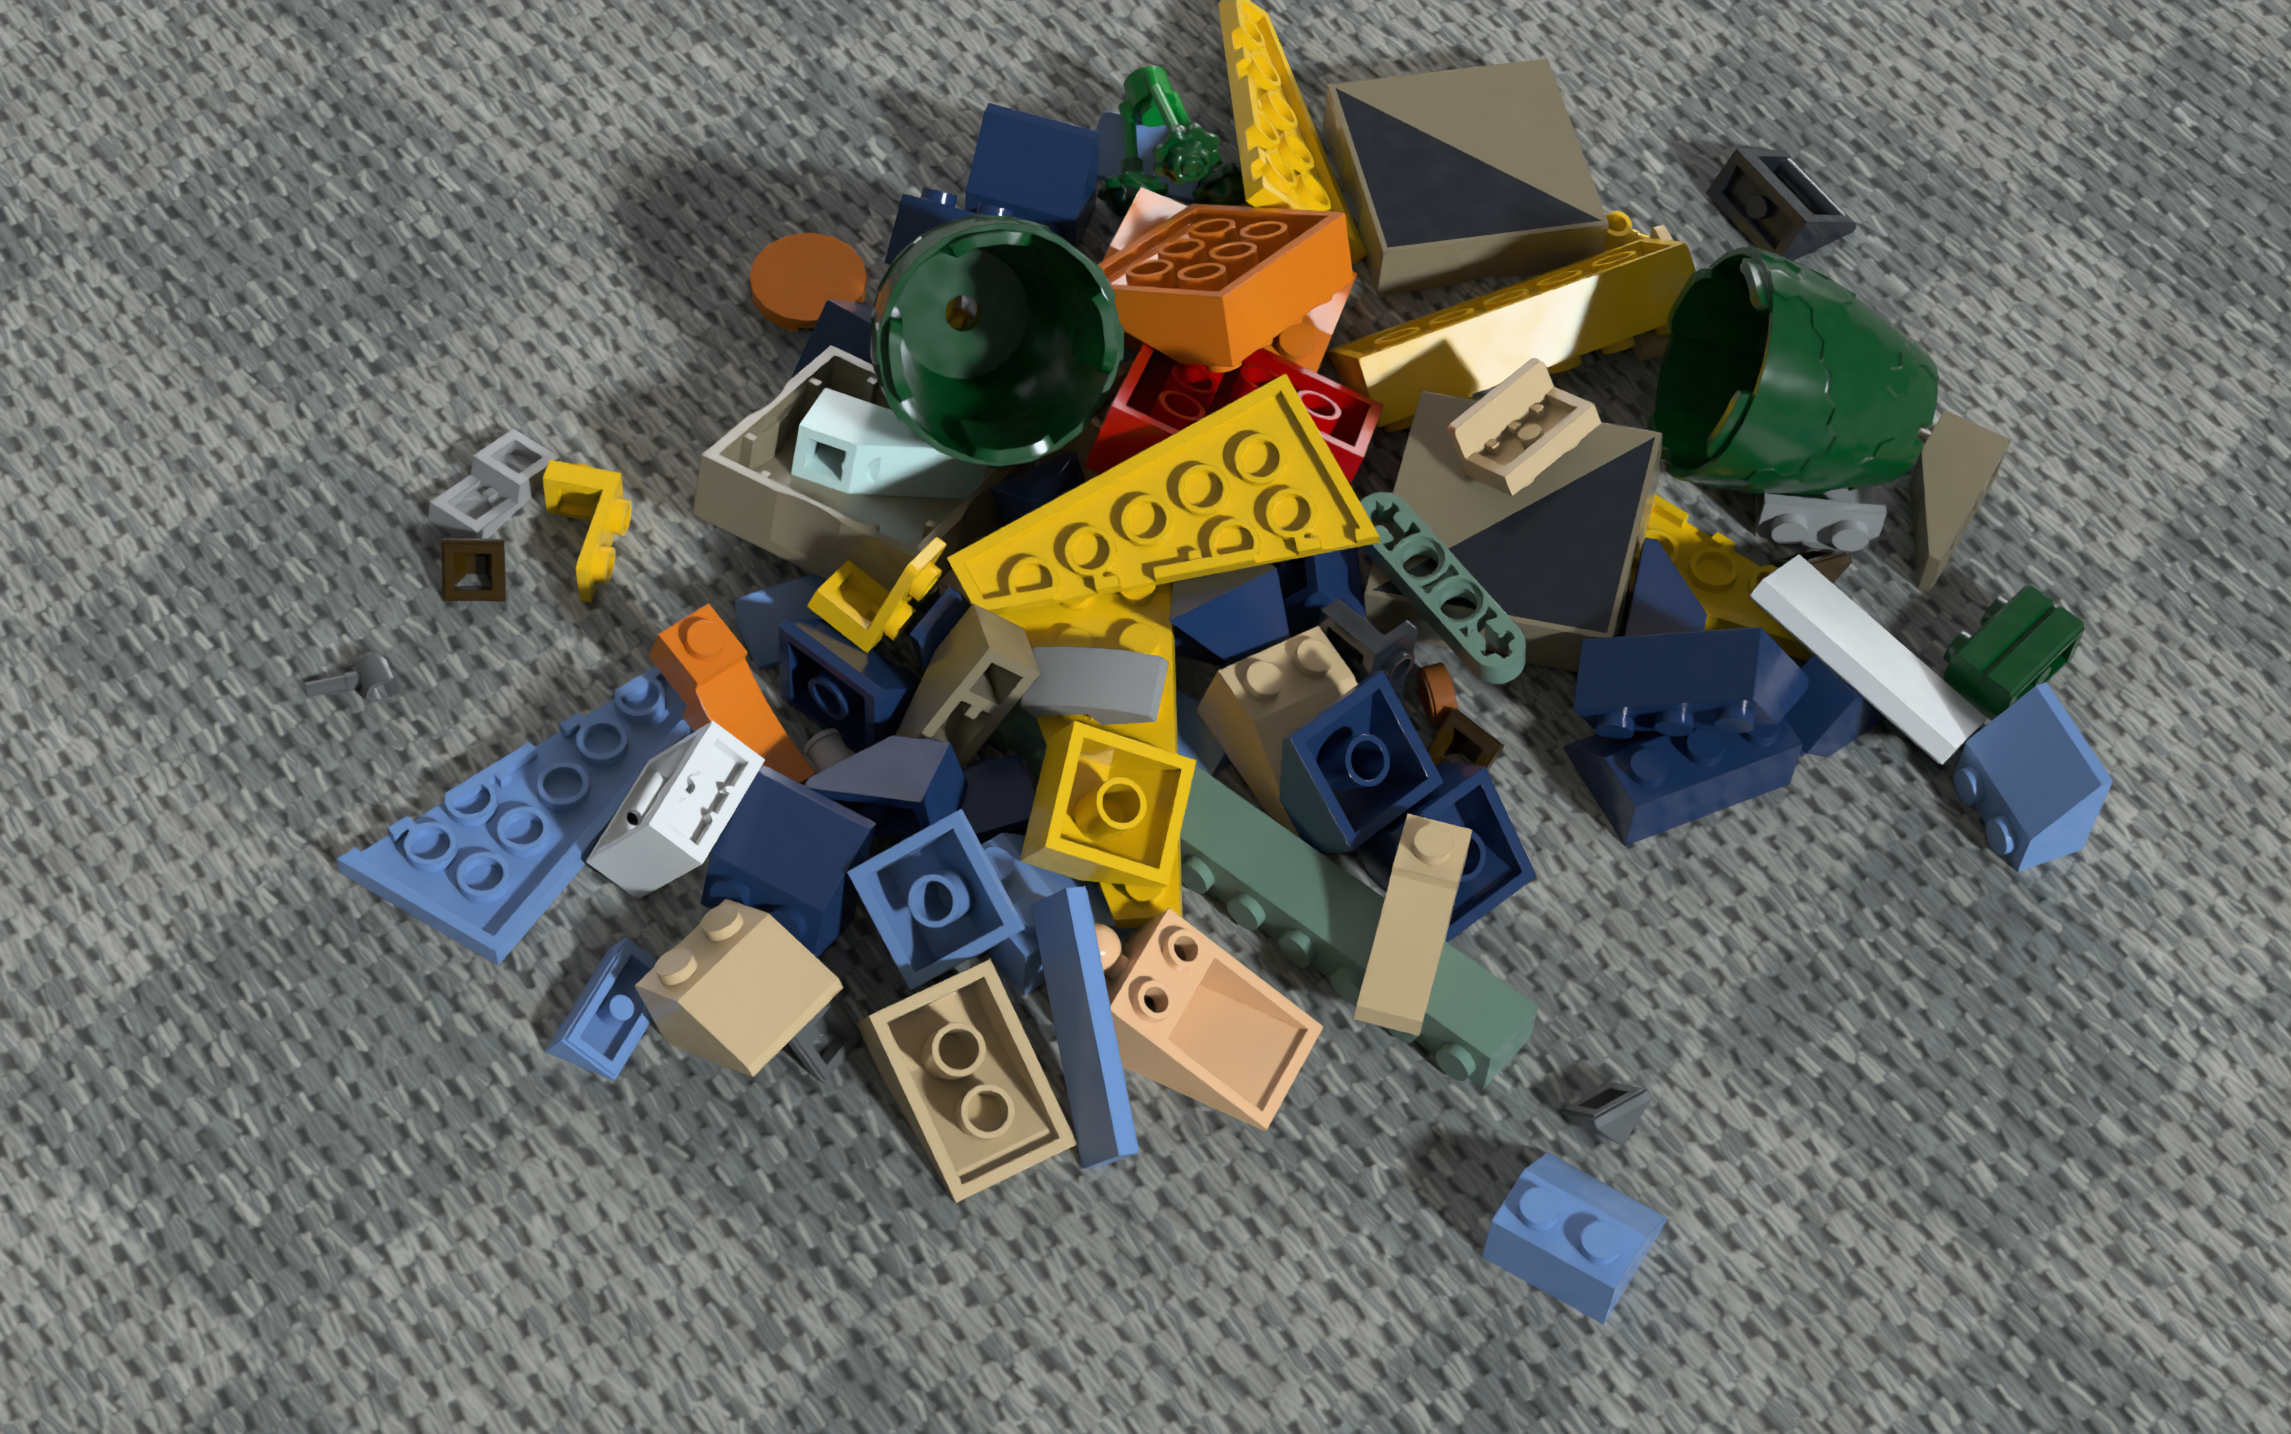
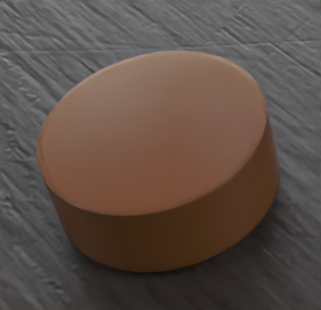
(1436, 692)

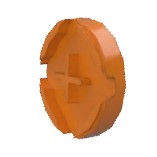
(800, 273)

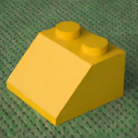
(1107, 808)

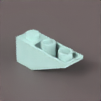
(871, 452)

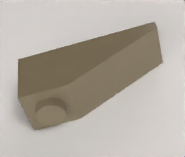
(1948, 488)
(971, 683)

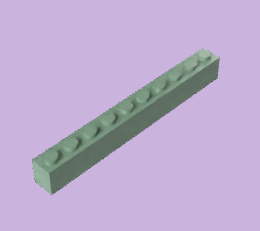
(1319, 915)

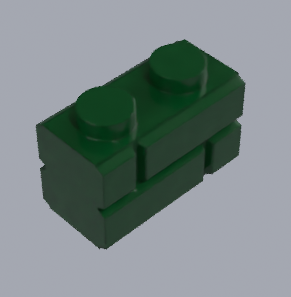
(2013, 651)

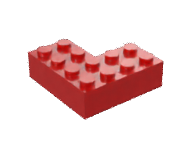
(1169, 396)

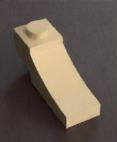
(1413, 924)

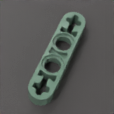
(1446, 582)

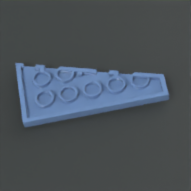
(523, 826)

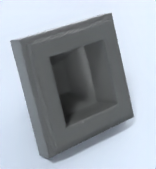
(829, 1020)
(1610, 1111)

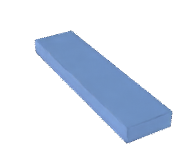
(1084, 1028)

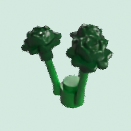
(1184, 155)

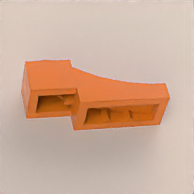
(717, 685)

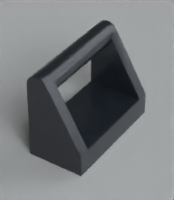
(1770, 211)

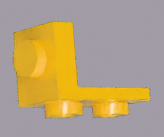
(591, 496)
(866, 609)

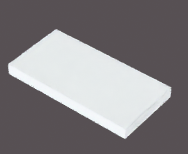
(1868, 658)

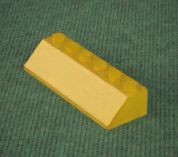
(1545, 317)

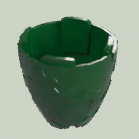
(1028, 362)
(1787, 383)

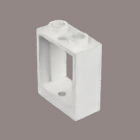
(680, 810)

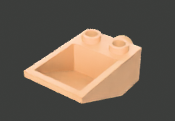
(1212, 1021)

